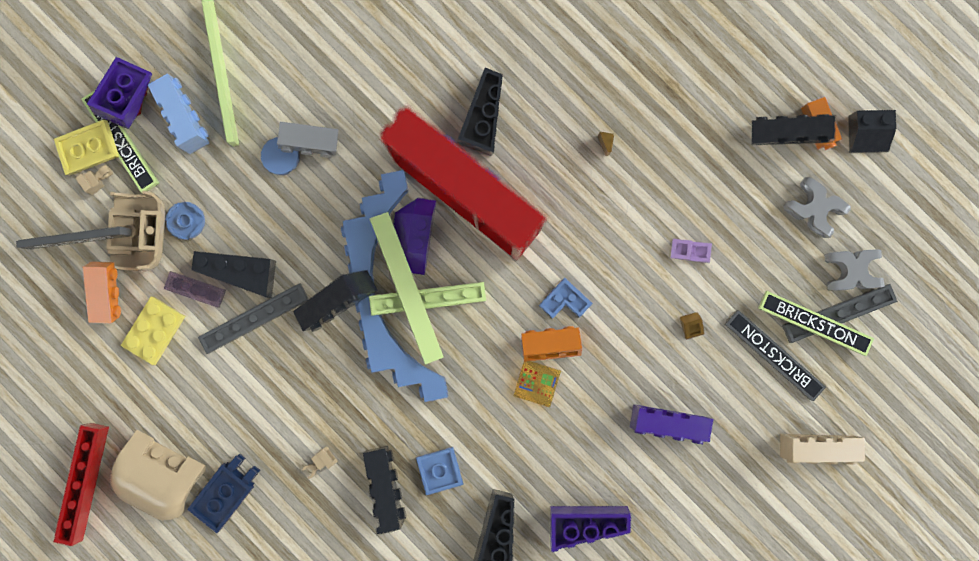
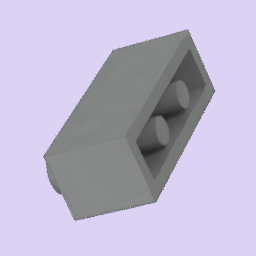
(307, 139)

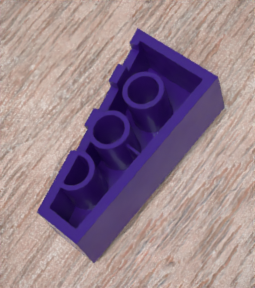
(671, 423)
(586, 524)

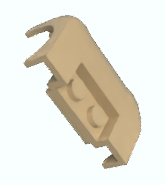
(146, 219)
(154, 477)

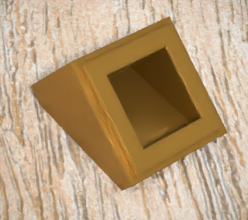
(606, 142)
(692, 325)

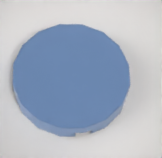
(277, 161)
(185, 220)

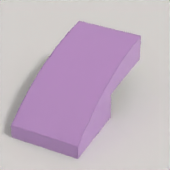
(691, 250)

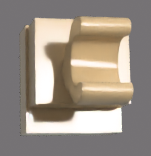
(91, 181)
(321, 459)

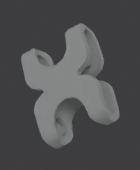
(817, 207)
(854, 270)

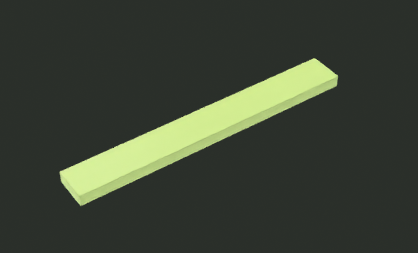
(220, 72)
(406, 288)

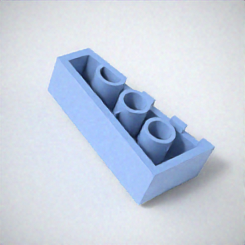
(178, 113)

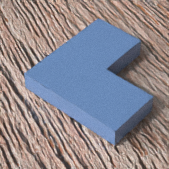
(564, 295)

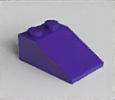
(120, 93)

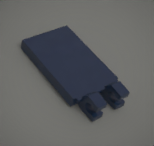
(223, 494)

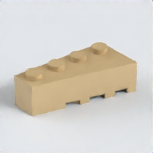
(822, 448)

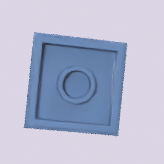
(439, 470)

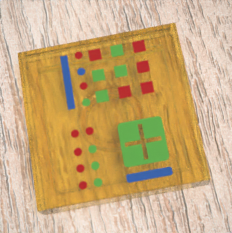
(537, 383)

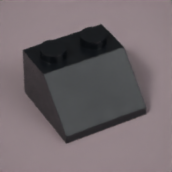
(871, 131)

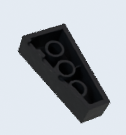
(481, 119)
(793, 130)
(240, 271)
(334, 300)
(384, 489)
(497, 530)

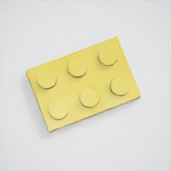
(86, 147)
(153, 330)

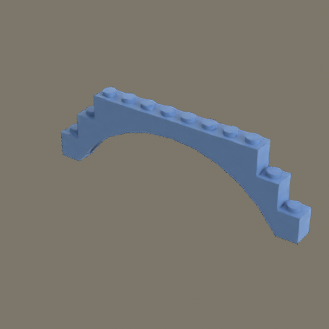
(381, 346)

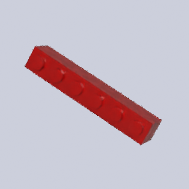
(81, 484)

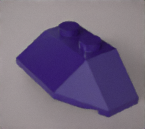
(414, 230)

